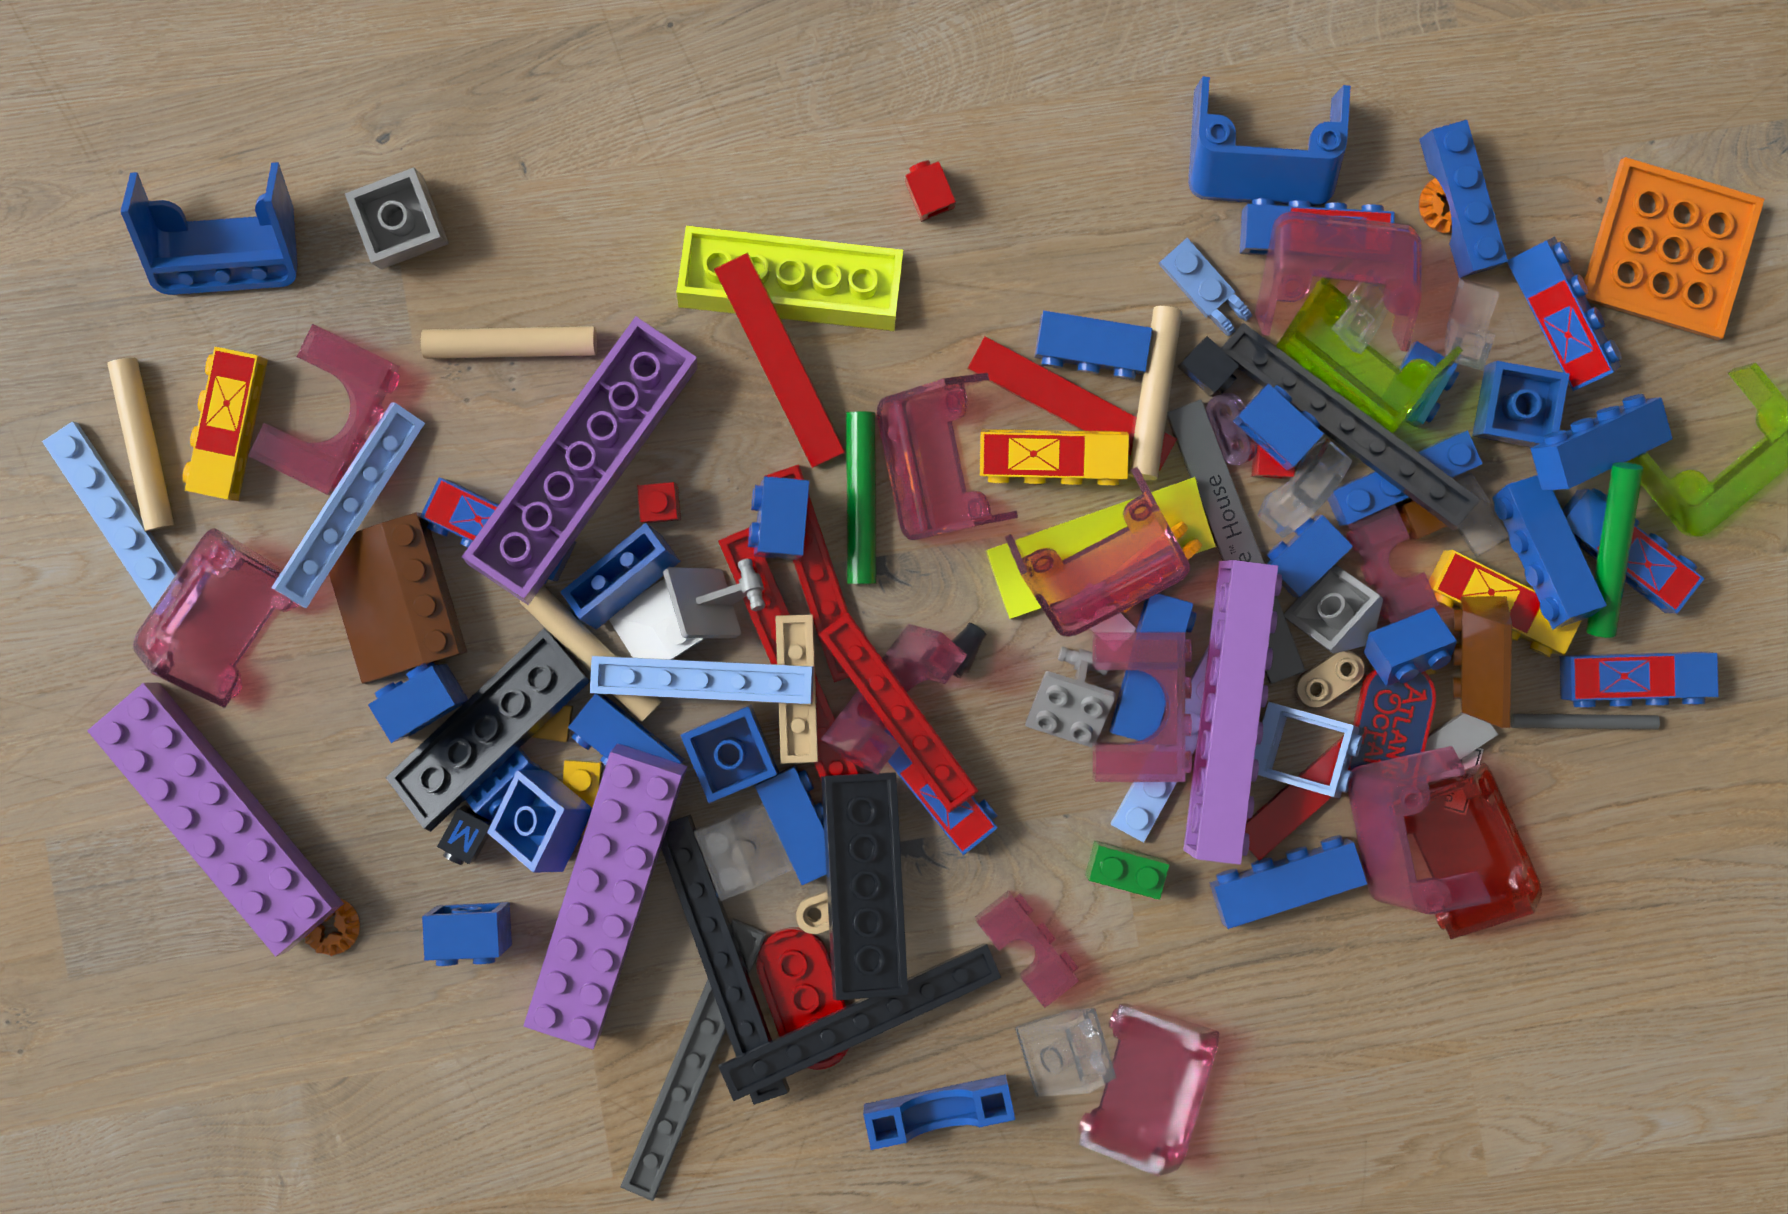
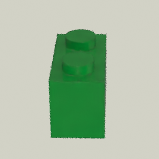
(1127, 870)

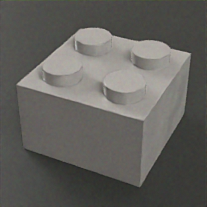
(396, 218)

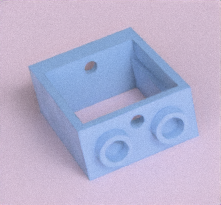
(1272, 731)

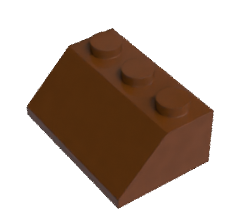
(1484, 658)

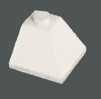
(651, 627)

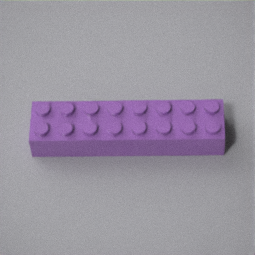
(581, 460)
(1231, 711)
(215, 817)
(605, 895)

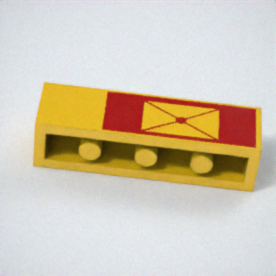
(225, 423)
(1054, 455)
(1463, 577)

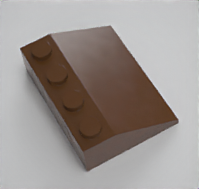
(395, 599)

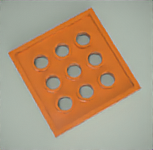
(1729, 249)

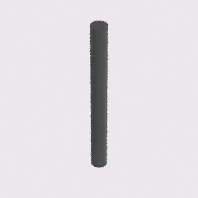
(1585, 721)

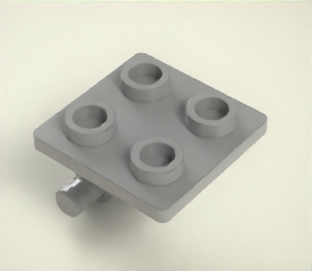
(706, 603)
(1070, 705)

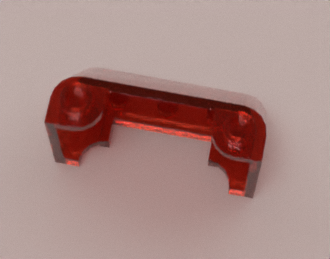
(1473, 831)

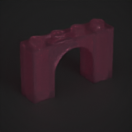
(367, 383)
(912, 658)
(1163, 753)

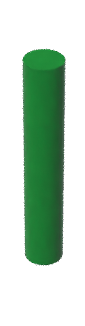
(861, 497)
(1615, 546)

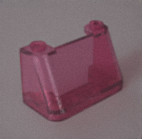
(210, 617)
(1156, 1092)

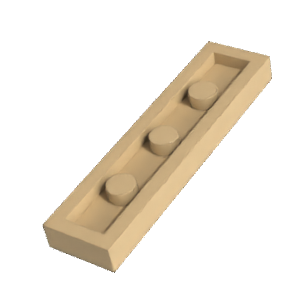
(797, 720)

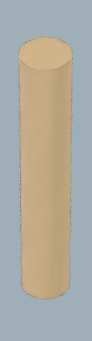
(509, 342)
(1155, 392)
(140, 444)
(582, 644)

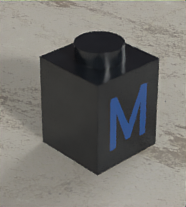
(1209, 367)
(464, 836)

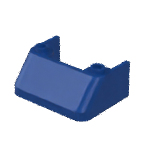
(1248, 173)
(213, 253)

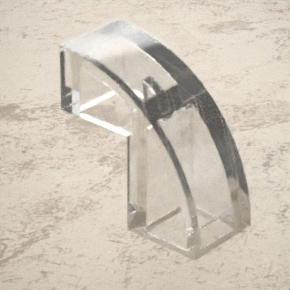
(1469, 323)
(1313, 483)

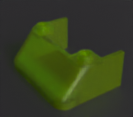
(1363, 378)
(1701, 504)

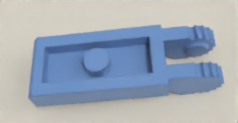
(1203, 285)

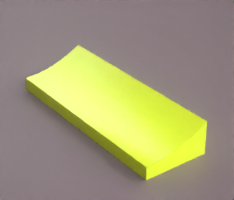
(802, 276)
(1177, 502)

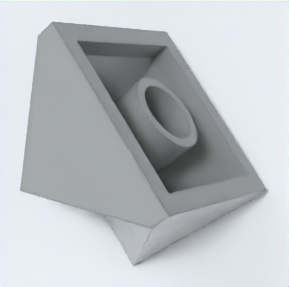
(1337, 611)

